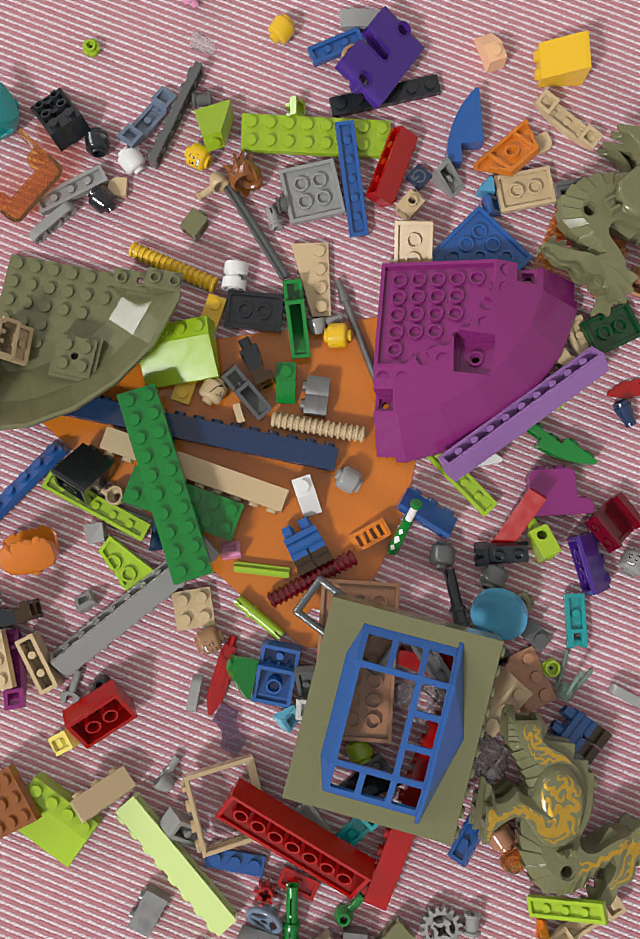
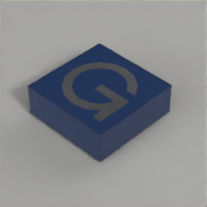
(419, 177)

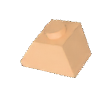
(491, 52)

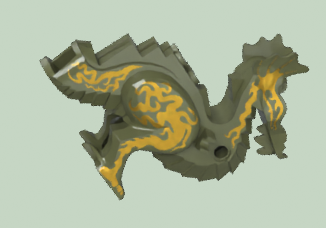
(551, 813)

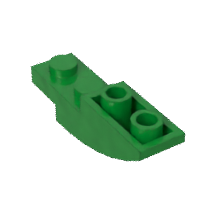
(564, 451)

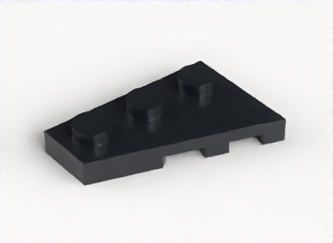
(372, 784)

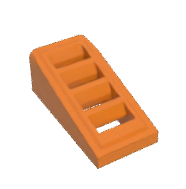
(385, 529)

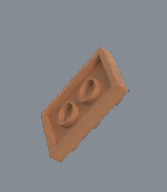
(527, 669)

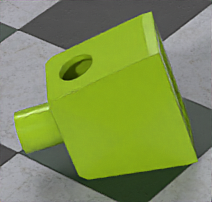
(542, 548)

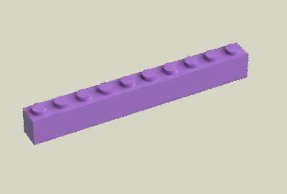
(523, 413)

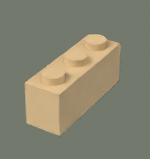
(38, 662)
(102, 794)

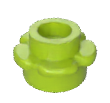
(91, 52)
(555, 668)

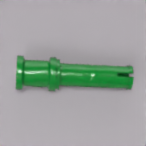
(291, 922)

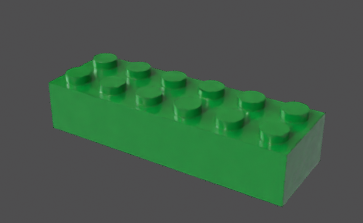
(215, 513)

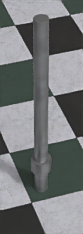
(345, 299)

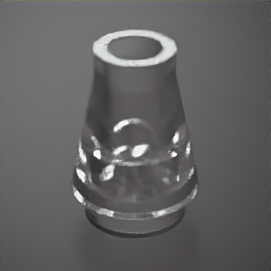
(202, 43)

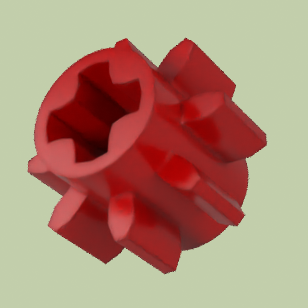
(266, 885)

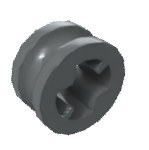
(281, 205)

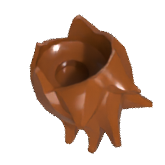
(244, 174)

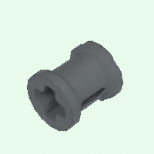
(201, 99)

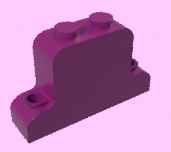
(560, 489)

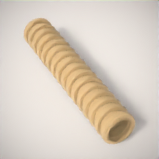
(317, 426)

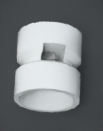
(235, 275)

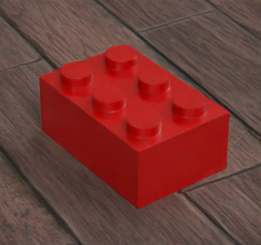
(99, 714)

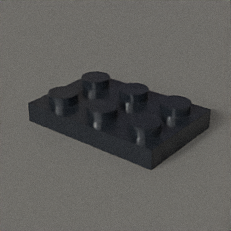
(254, 311)

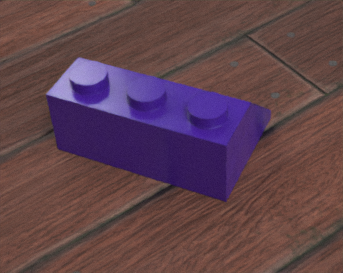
(589, 563)

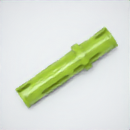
(259, 617)

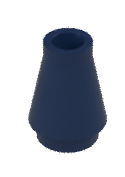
(624, 411)

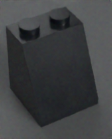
(84, 472)

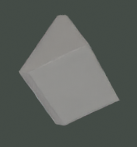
(86, 601)

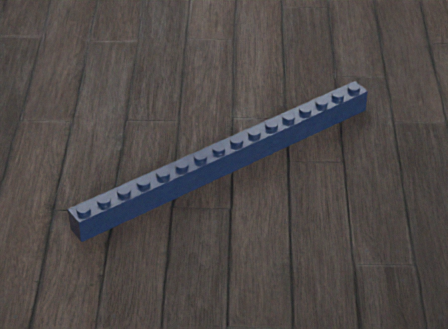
(223, 436)

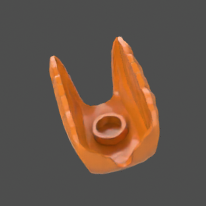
(29, 551)

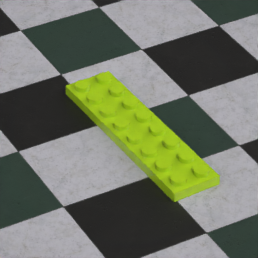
(308, 135)

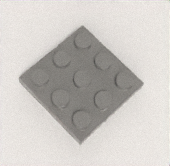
(312, 192)

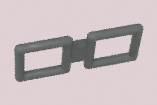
(297, 611)

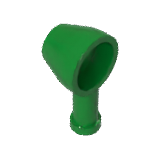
(347, 910)

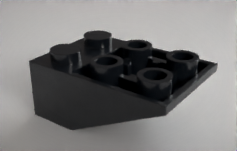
(60, 119)

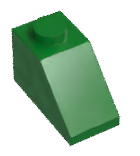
(286, 382)
(242, 673)

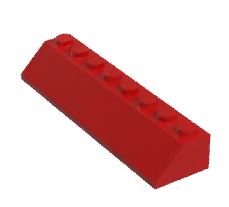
(296, 838)

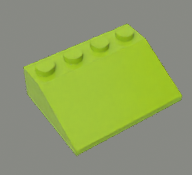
(183, 354)
(59, 828)

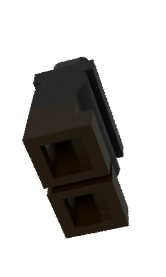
(252, 358)
(28, 611)

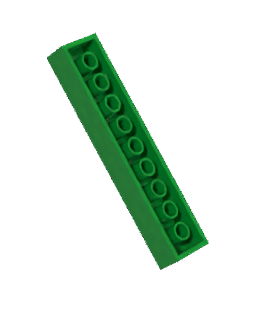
(165, 484)

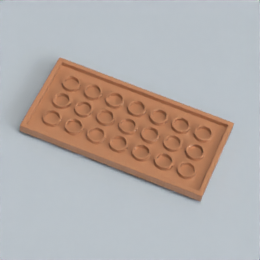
(373, 695)

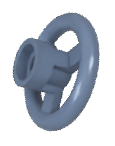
(266, 915)

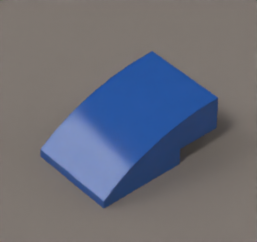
(276, 673)

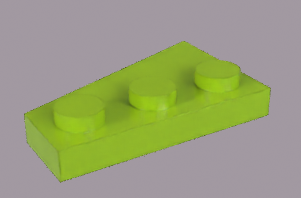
(124, 563)

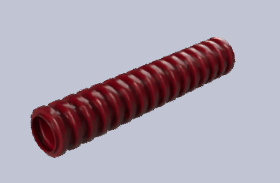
(304, 582)

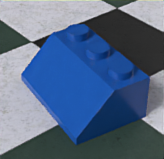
(430, 515)

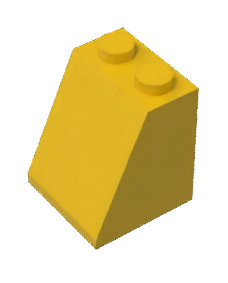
(563, 61)

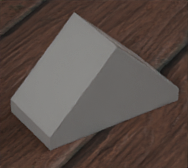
(447, 179)

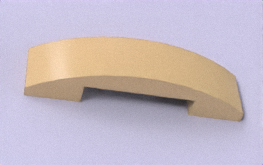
(565, 122)
(576, 930)

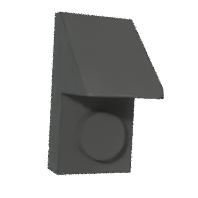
(536, 635)
(303, 679)

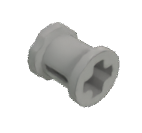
(472, 924)

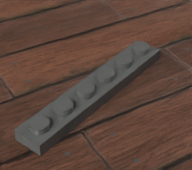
(177, 112)

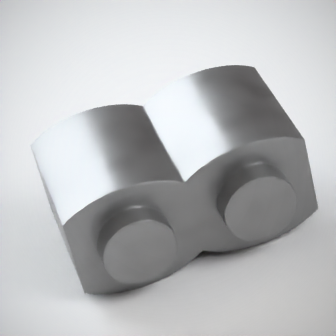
(316, 396)

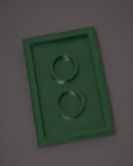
(611, 331)

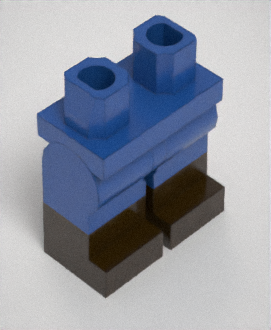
(306, 540)
(579, 725)

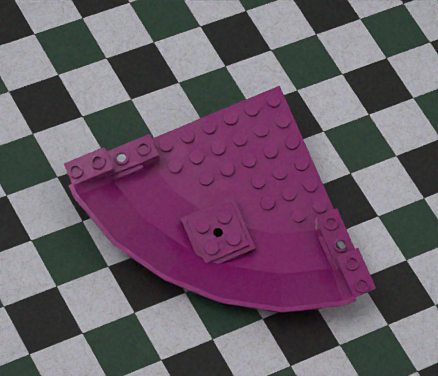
(432, 328)

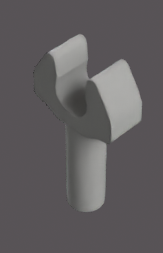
(73, 689)

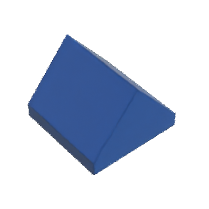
(491, 205)

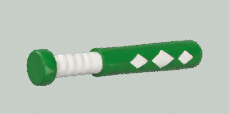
(399, 537)

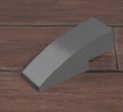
(246, 392)

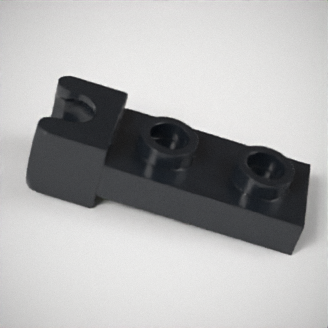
(500, 553)

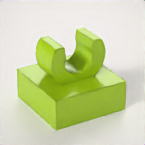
(296, 106)

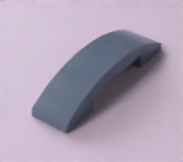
(149, 118)

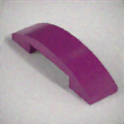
(16, 697)

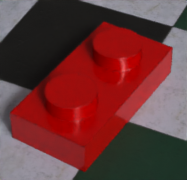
(307, 884)

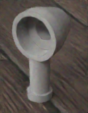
(318, 325)
(164, 781)

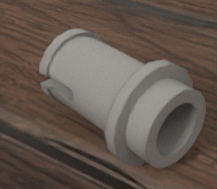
(275, 222)

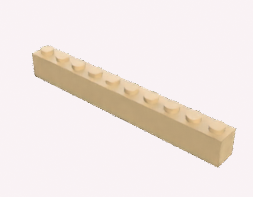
(207, 474)

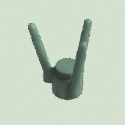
(566, 689)

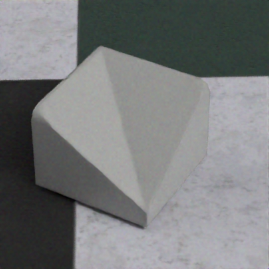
(95, 532)

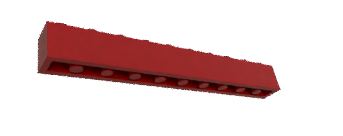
(398, 843)

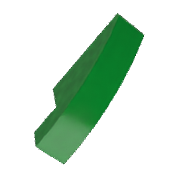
(296, 318)

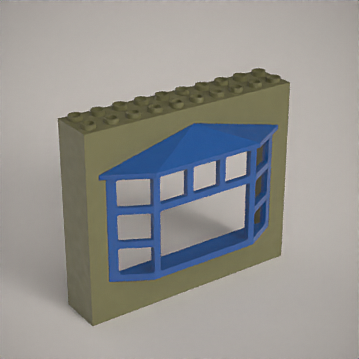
(458, 729)

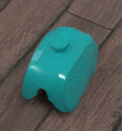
(8, 113)

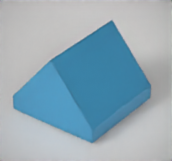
(486, 187)

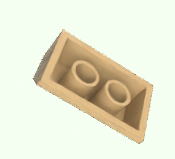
(507, 691)

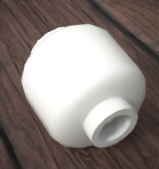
(131, 160)

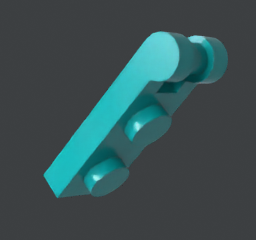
(575, 620)

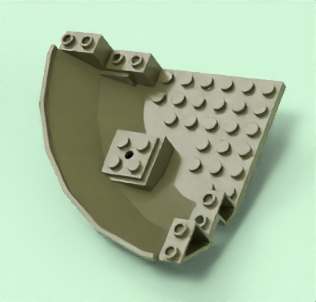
(82, 312)

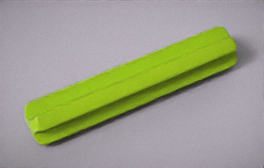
(261, 569)

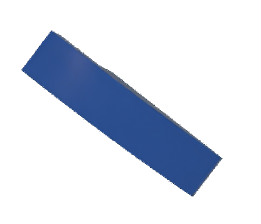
(466, 129)

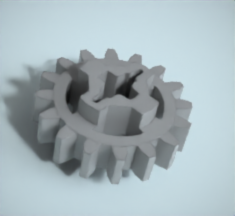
(438, 918)

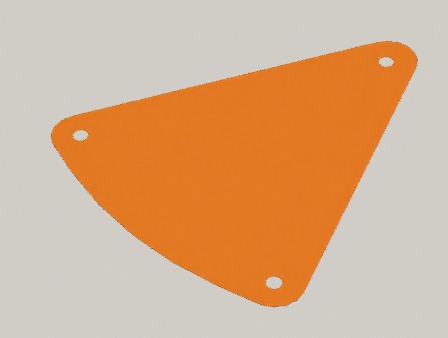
(259, 531)

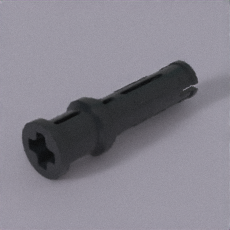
(457, 607)

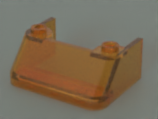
(45, 175)

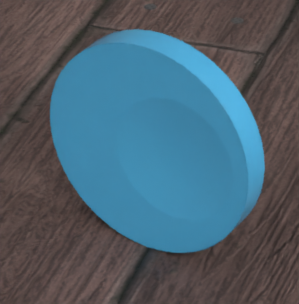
(499, 612)

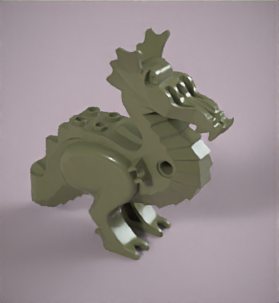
(593, 212)

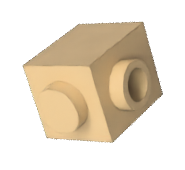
(410, 205)

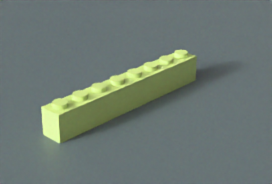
(177, 864)

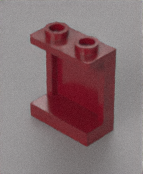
(614, 522)

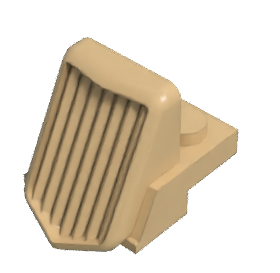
(15, 341)

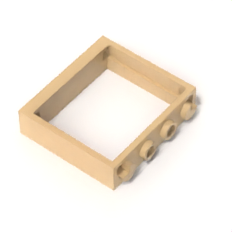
(228, 843)

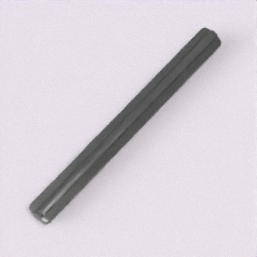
(257, 232)

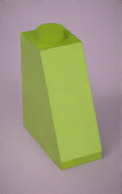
(215, 124)

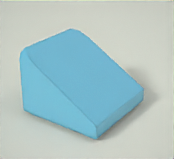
(286, 718)

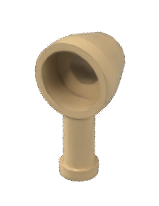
(217, 184)
(112, 493)

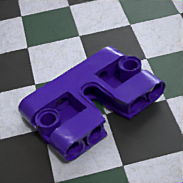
(382, 64)

